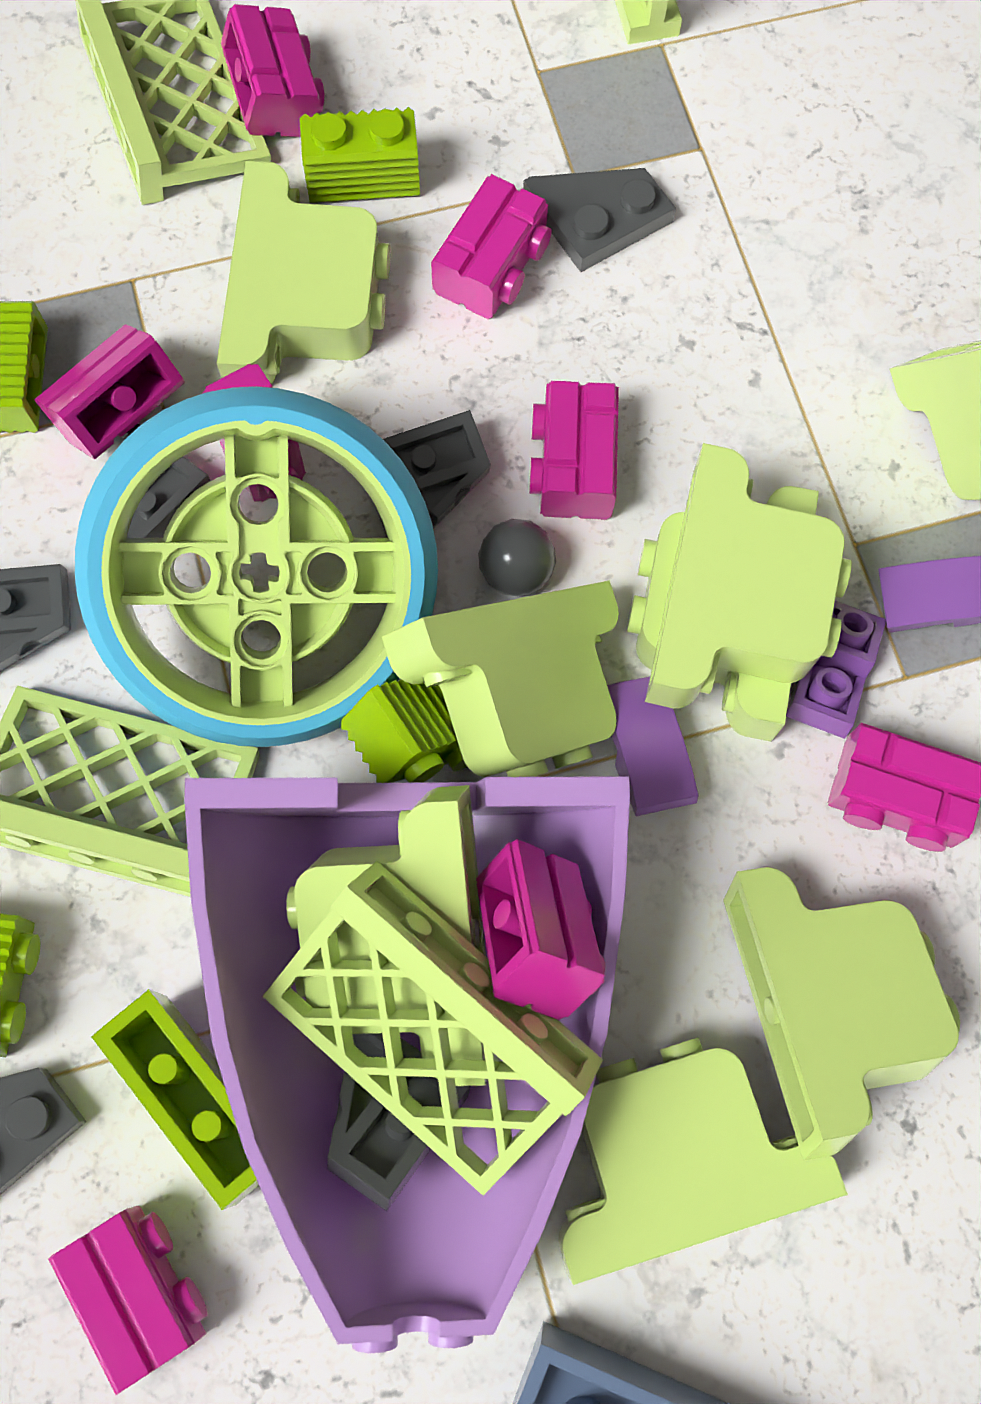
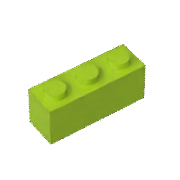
(181, 1091)

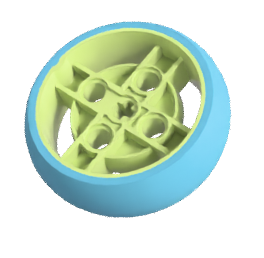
(126, 571)

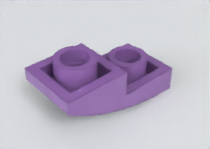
(932, 593)
(834, 685)
(650, 751)

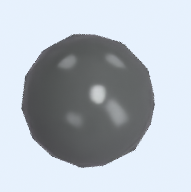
(517, 557)

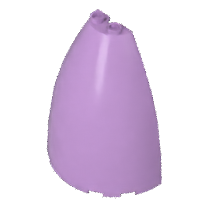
(442, 1250)

